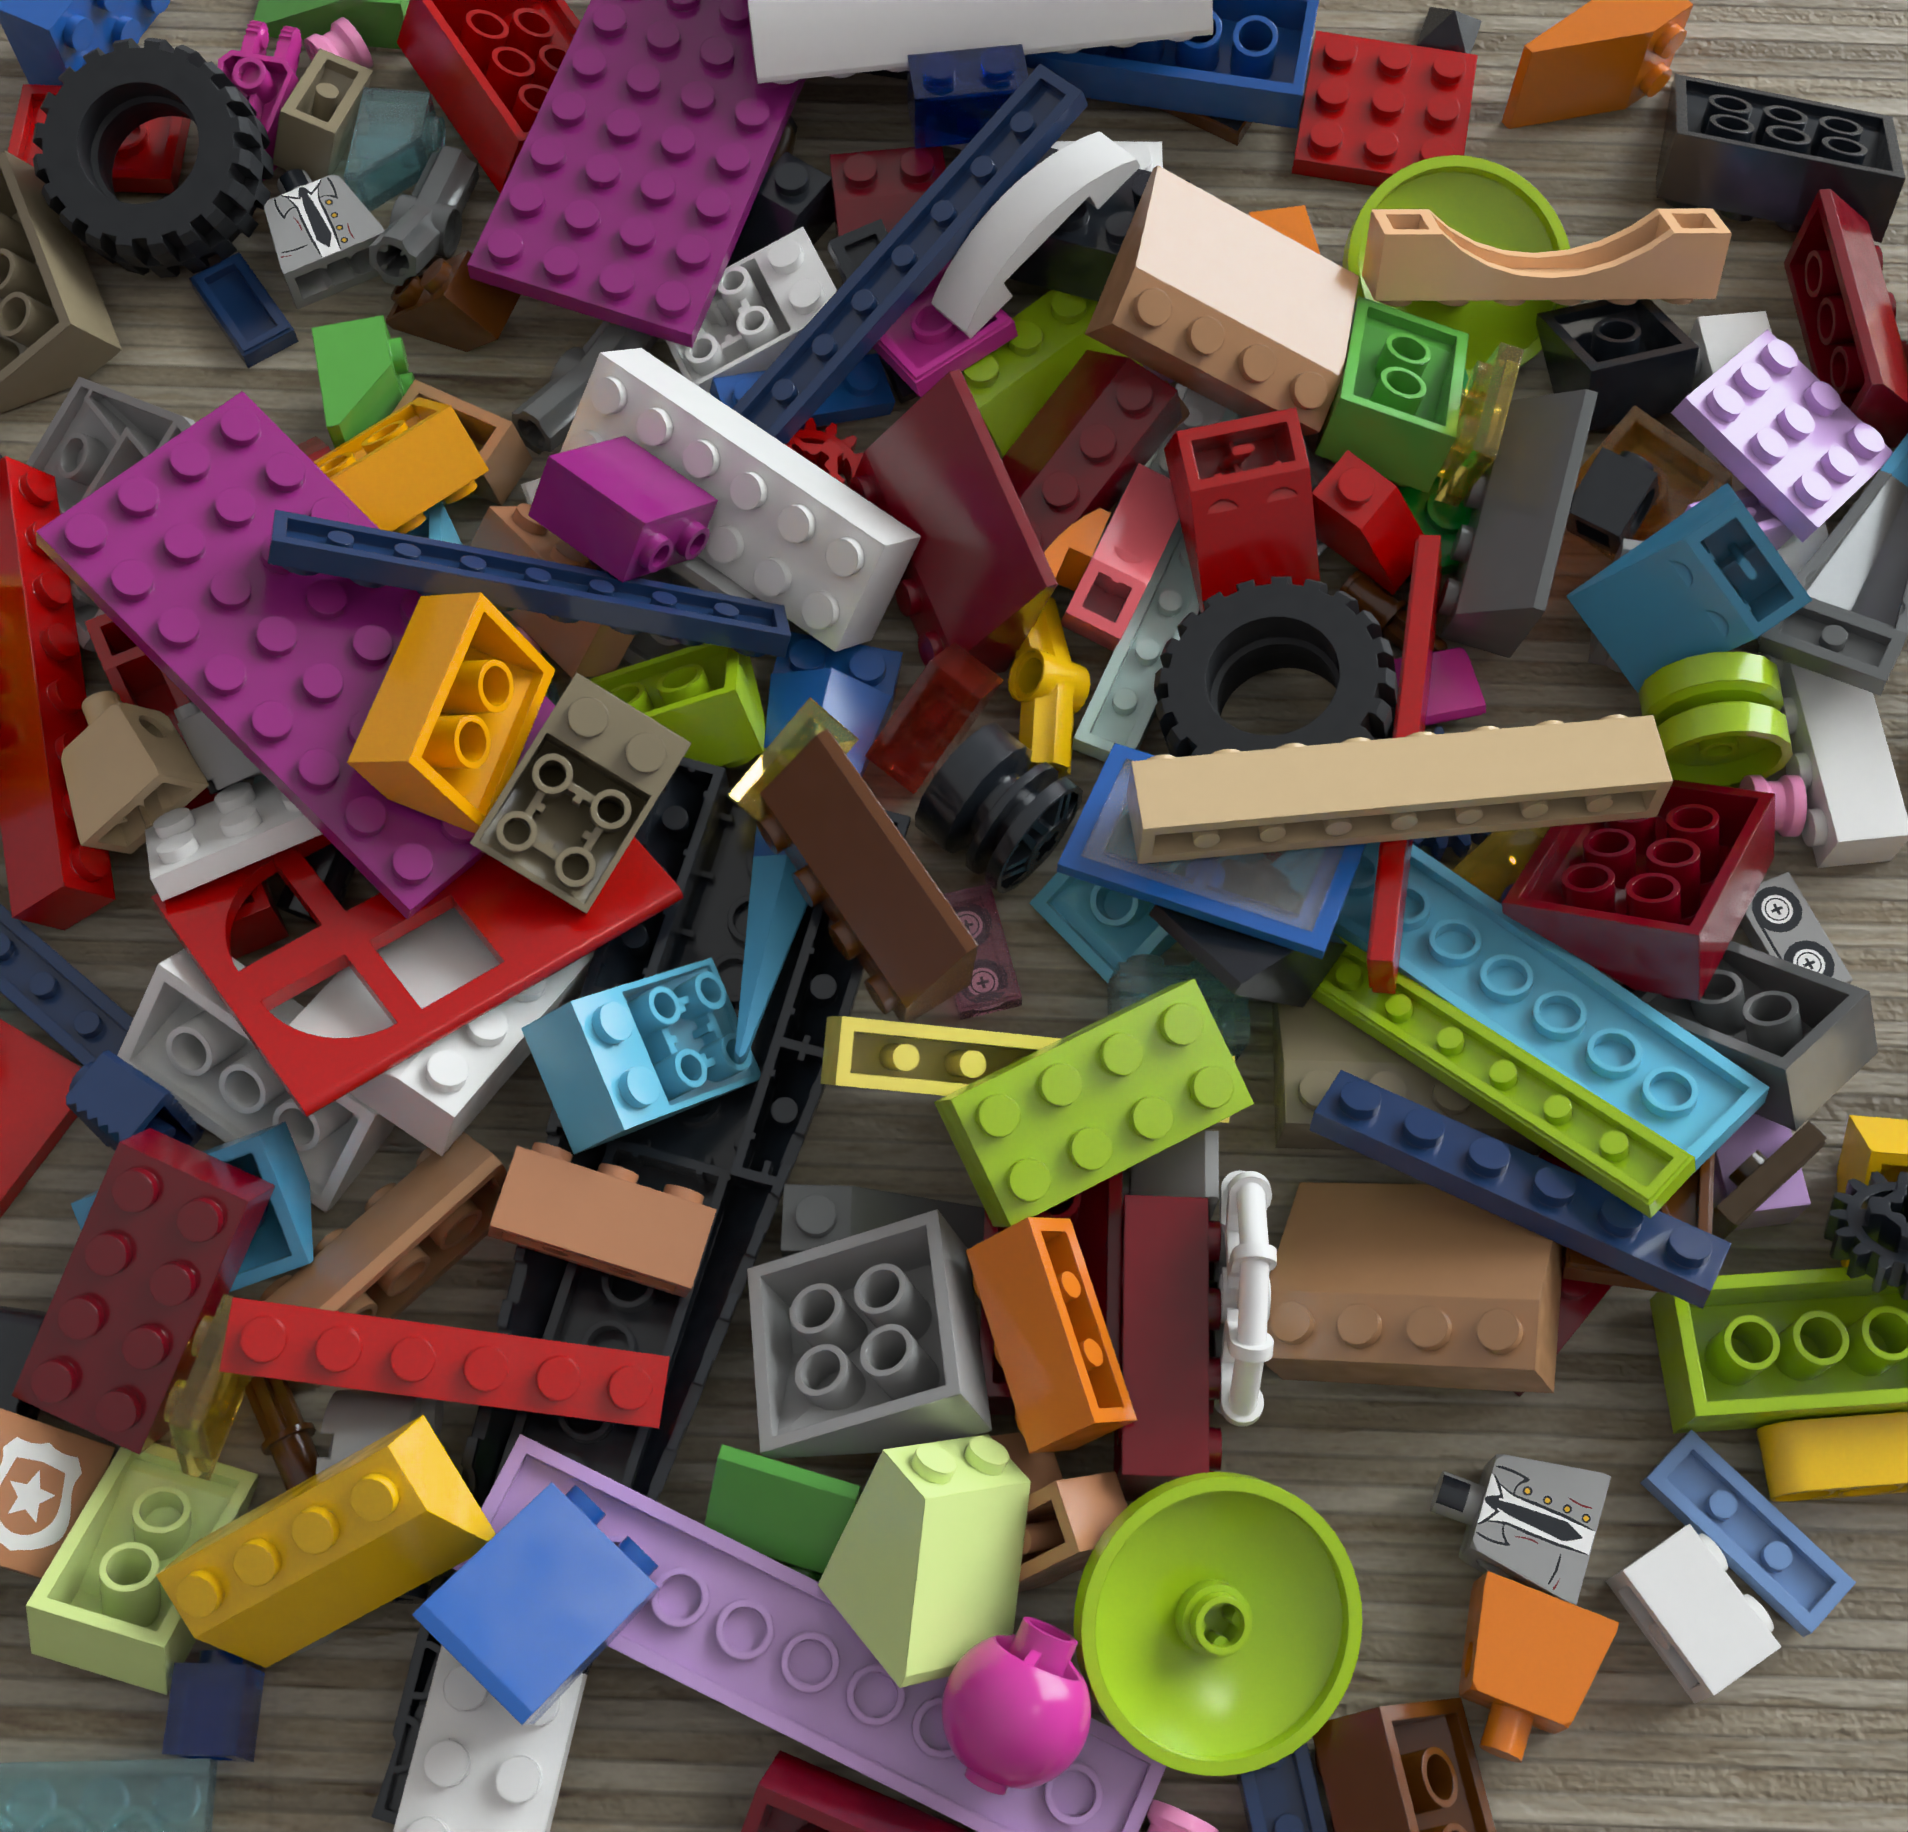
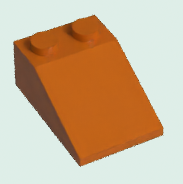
(1597, 60)

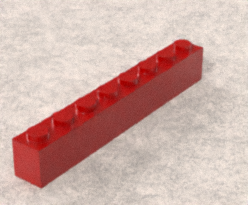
(41, 713)

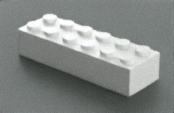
(778, 517)

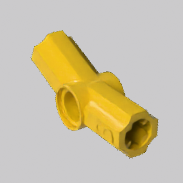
(1049, 691)

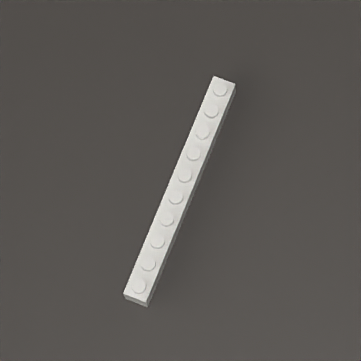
(1832, 726)

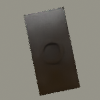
(1762, 1176)

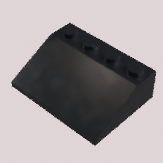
(1773, 154)

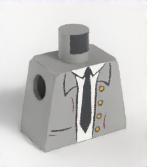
(320, 236)
(1527, 1521)

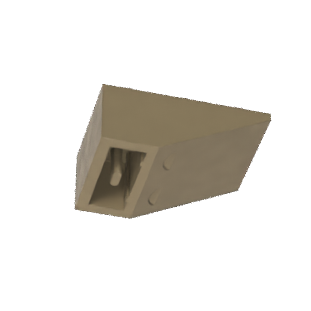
(581, 793)

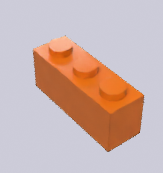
(1050, 1335)

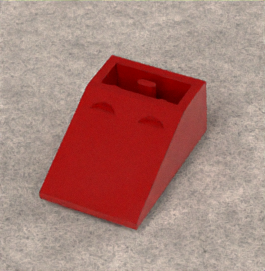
(1244, 502)

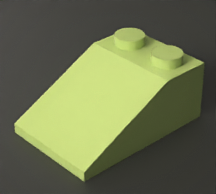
(101, 1591)

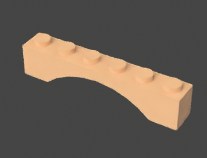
(1661, 256)

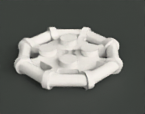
(1245, 1295)

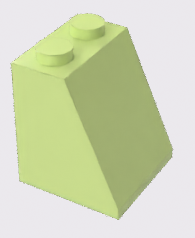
(932, 1555)

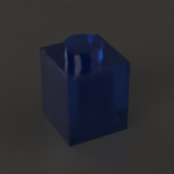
(214, 1709)

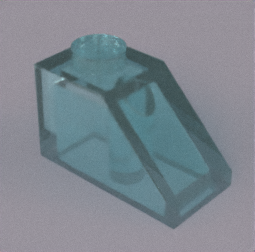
(391, 143)

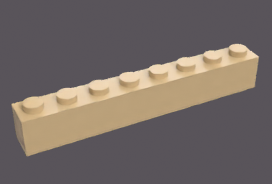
(1396, 788)

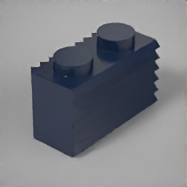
(123, 1101)

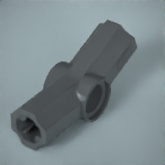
(427, 219)
(549, 413)

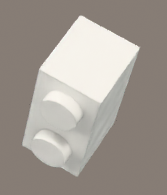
(1695, 1613)

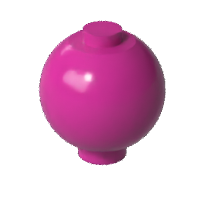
(1017, 1708)

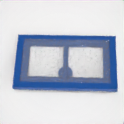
(1269, 895)

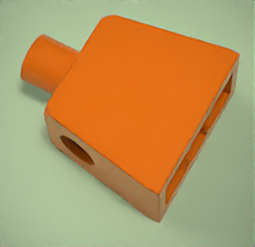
(1528, 1661)

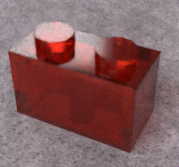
(933, 717)

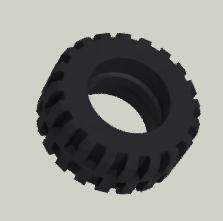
(95, 116)
(1268, 631)

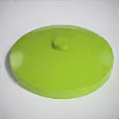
(1489, 208)
(1218, 1623)

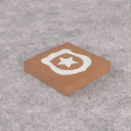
(42, 1489)

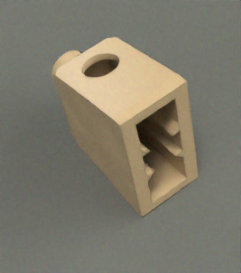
(126, 773)

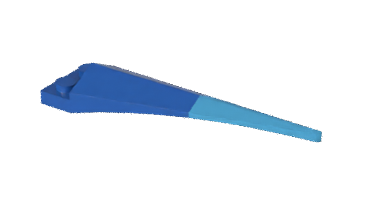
(859, 693)

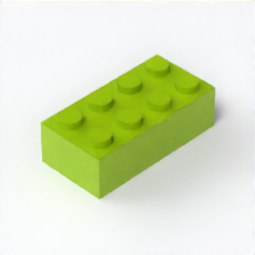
(1094, 1103)
(1782, 1350)

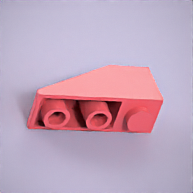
(1124, 560)

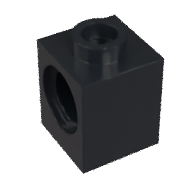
(1613, 499)

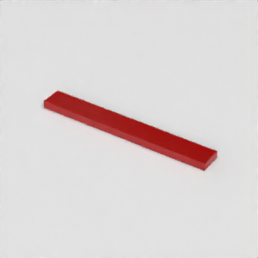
(1410, 717)

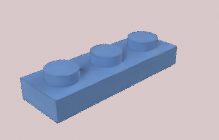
(1750, 1532)

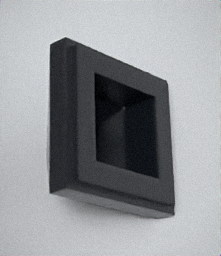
(1449, 30)

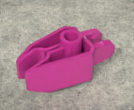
(263, 78)

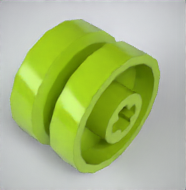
(1719, 717)

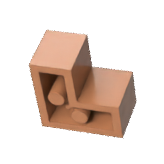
(1062, 1514)

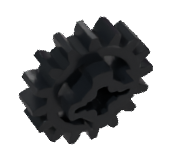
(1872, 1230)

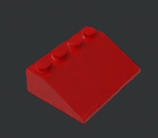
(488, 67)

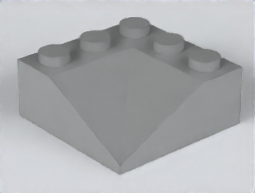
(868, 1343)

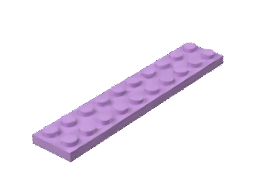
(792, 1662)

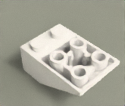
(757, 311)

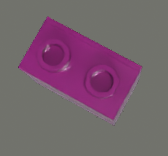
(623, 508)

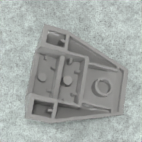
(91, 443)

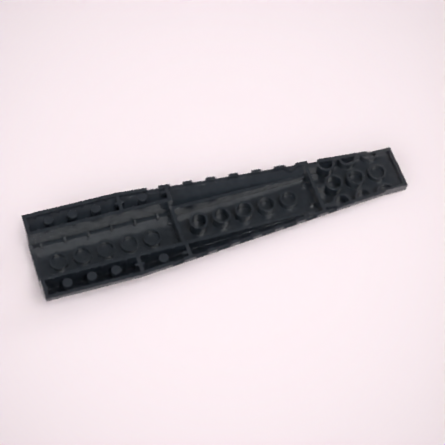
(726, 1149)

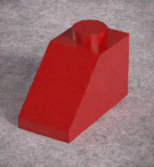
(1366, 521)

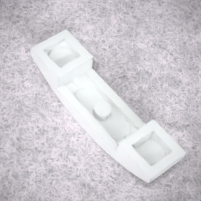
(1023, 221)

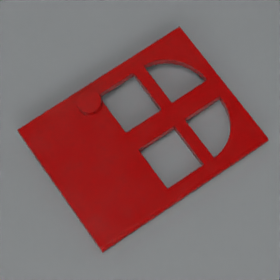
(513, 917)

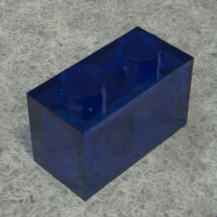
(960, 91)

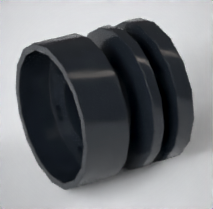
(998, 807)

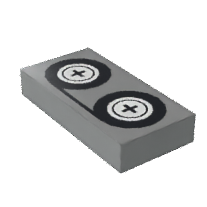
(1786, 928)

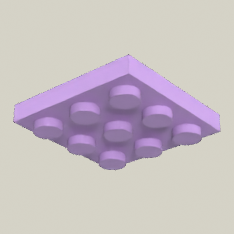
(1783, 434)

